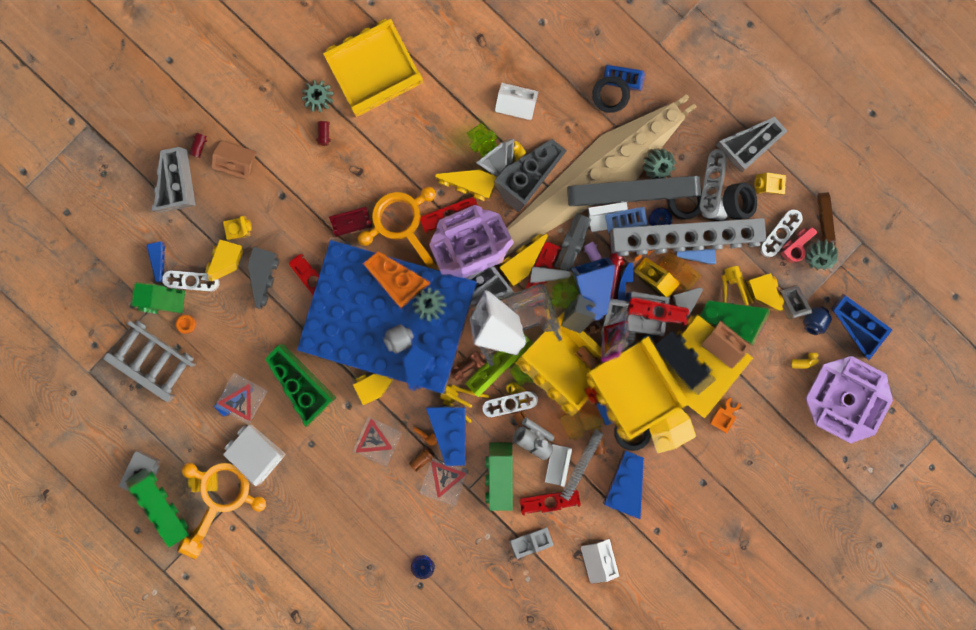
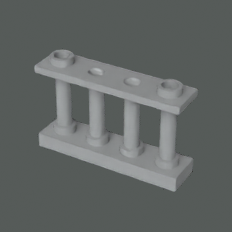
(133, 369)

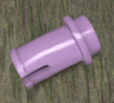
(592, 251)

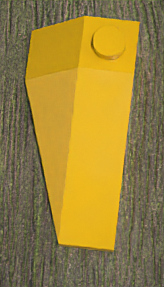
(672, 431)

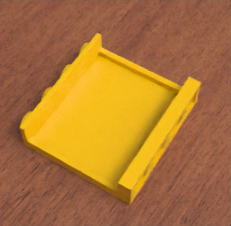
(373, 67)
(695, 333)
(558, 369)
(636, 389)

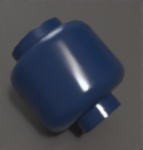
(817, 321)

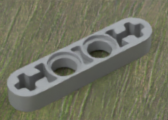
(716, 183)

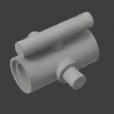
(533, 439)

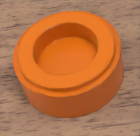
(185, 324)

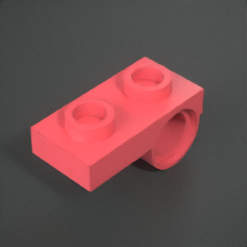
(803, 236)

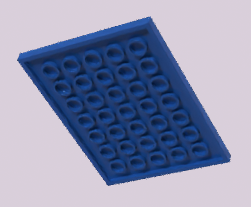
(355, 311)

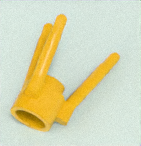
(734, 276)
(452, 396)

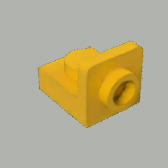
(770, 183)
(237, 228)
(212, 485)

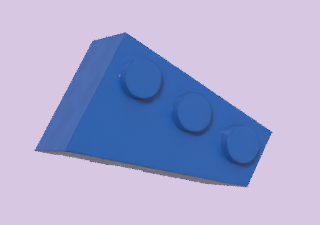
(861, 325)
(450, 432)
(626, 486)

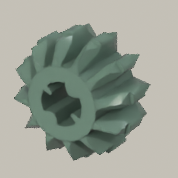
(323, 99)
(659, 164)
(821, 255)
(436, 301)

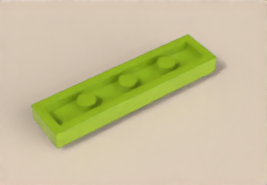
(488, 374)

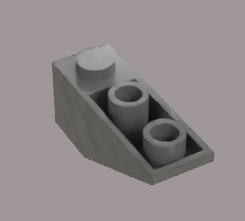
(261, 269)

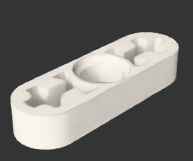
(793, 225)
(176, 285)
(523, 395)

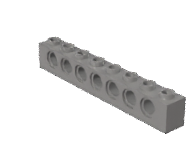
(754, 227)

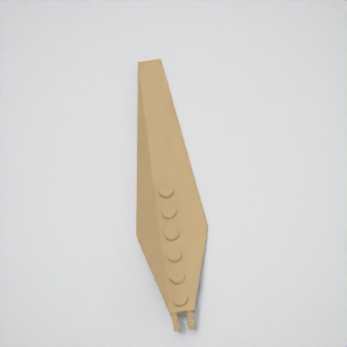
(611, 158)

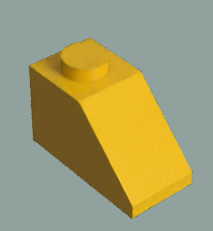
(656, 277)

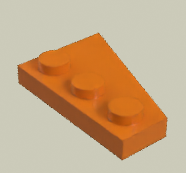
(396, 279)

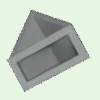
(499, 157)

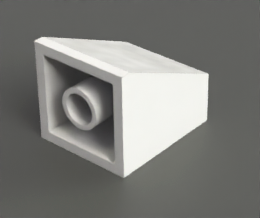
(496, 326)
(253, 454)

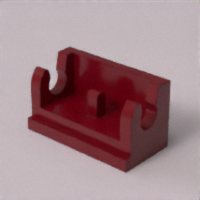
(350, 221)

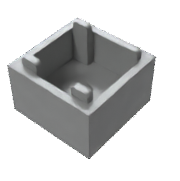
(643, 325)

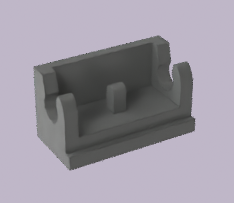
(577, 316)

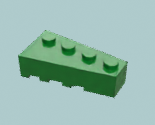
(299, 384)
(157, 507)

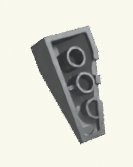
(523, 177)

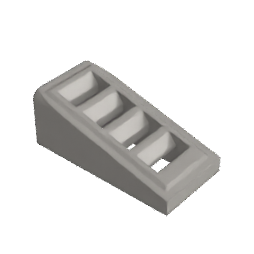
(544, 274)

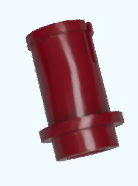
(323, 133)
(197, 145)

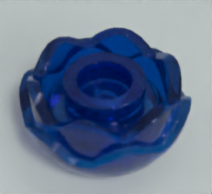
(660, 212)
(425, 561)

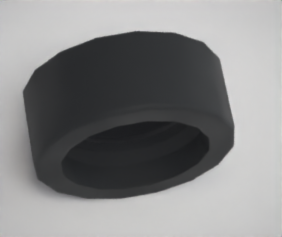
(598, 87)
(730, 201)
(682, 215)
(633, 447)

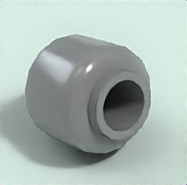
(398, 338)

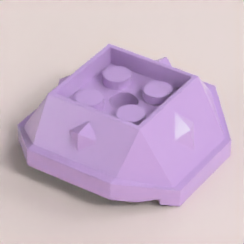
(470, 242)
(869, 397)

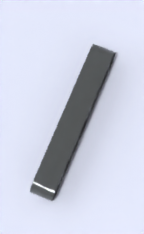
(634, 191)

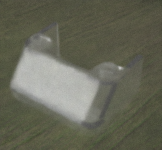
(534, 309)

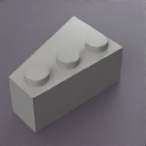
(751, 143)
(174, 181)
(490, 281)

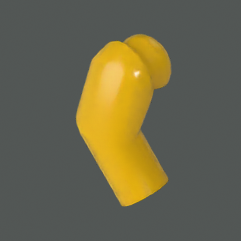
(519, 151)
(805, 363)
(515, 388)

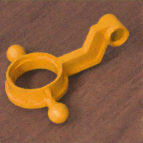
(366, 237)
(191, 545)

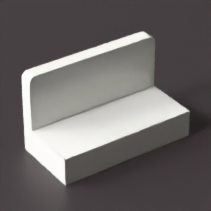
(516, 101)
(598, 214)
(558, 465)
(600, 561)

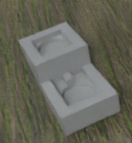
(531, 543)

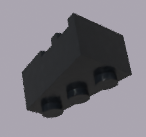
(685, 362)

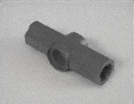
(573, 242)

